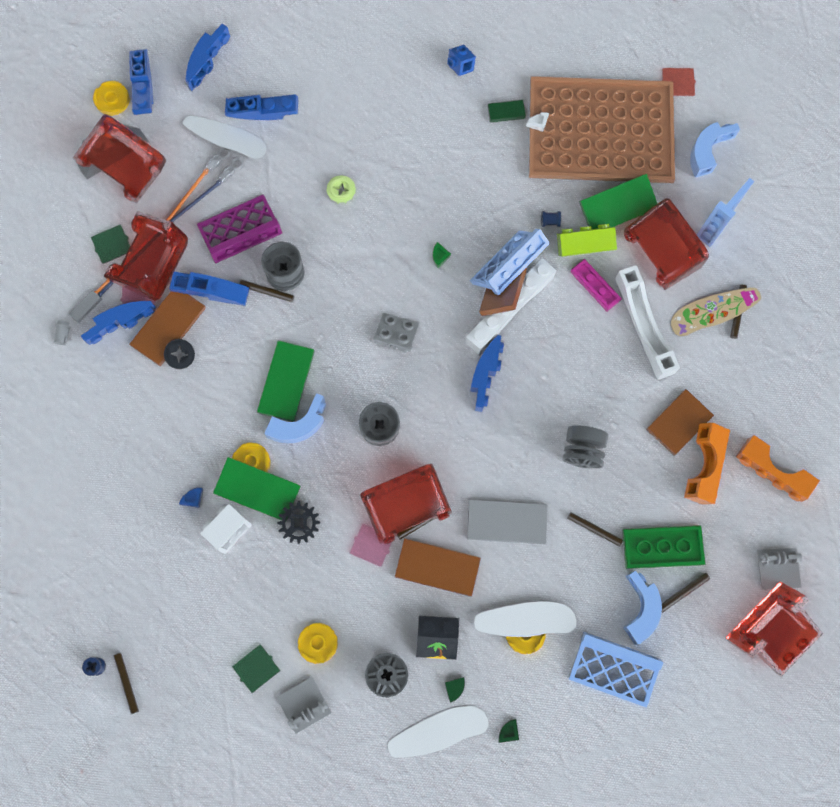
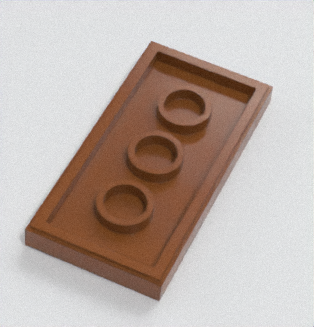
(167, 323)
(437, 567)

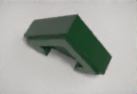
(455, 688)
(509, 732)

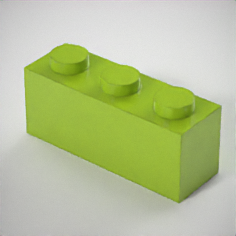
(586, 240)

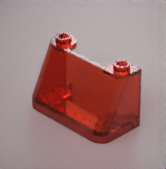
(121, 156)
(668, 243)
(150, 257)
(405, 502)

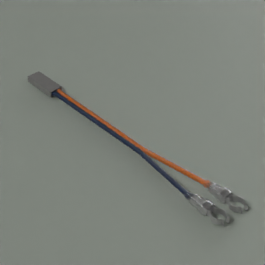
(92, 298)

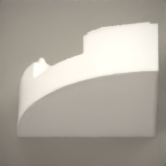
(538, 121)

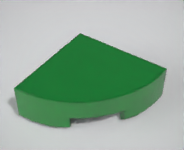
(440, 255)

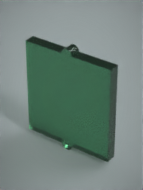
(111, 244)
(256, 668)

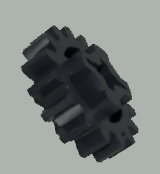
(308, 532)

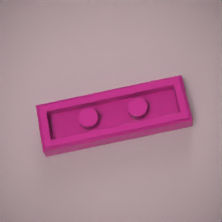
(595, 285)

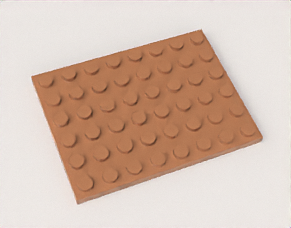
(602, 129)

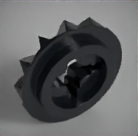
(186, 348)

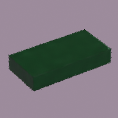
(506, 111)

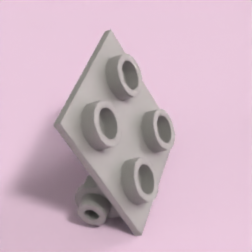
(396, 332)
(778, 566)
(303, 705)

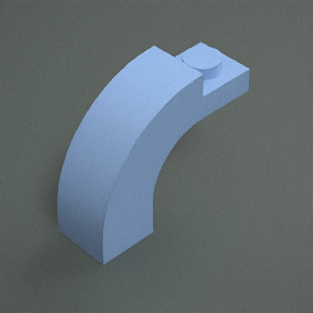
(701, 156)
(300, 430)
(650, 609)

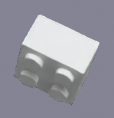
(225, 528)

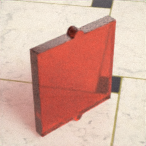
(682, 80)

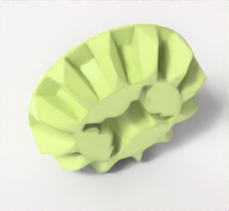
(336, 183)

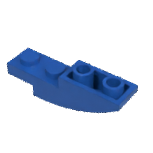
(201, 58)
(141, 82)
(259, 108)
(210, 287)
(124, 315)
(486, 367)

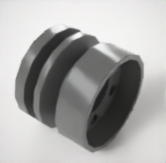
(283, 266)
(379, 413)
(585, 446)
(380, 686)

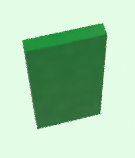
(619, 203)
(285, 381)
(255, 488)
(663, 547)

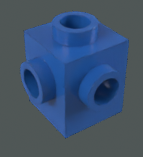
(461, 60)

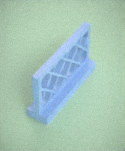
(721, 216)
(510, 260)
(621, 652)

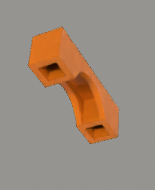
(713, 443)
(757, 456)

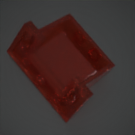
(777, 629)

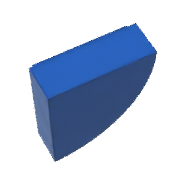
(192, 498)

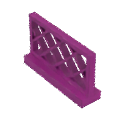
(245, 239)

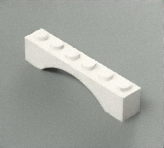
(492, 324)
(657, 350)

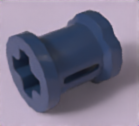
(551, 218)
(88, 664)

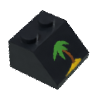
(437, 637)

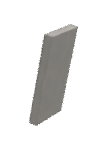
(507, 522)

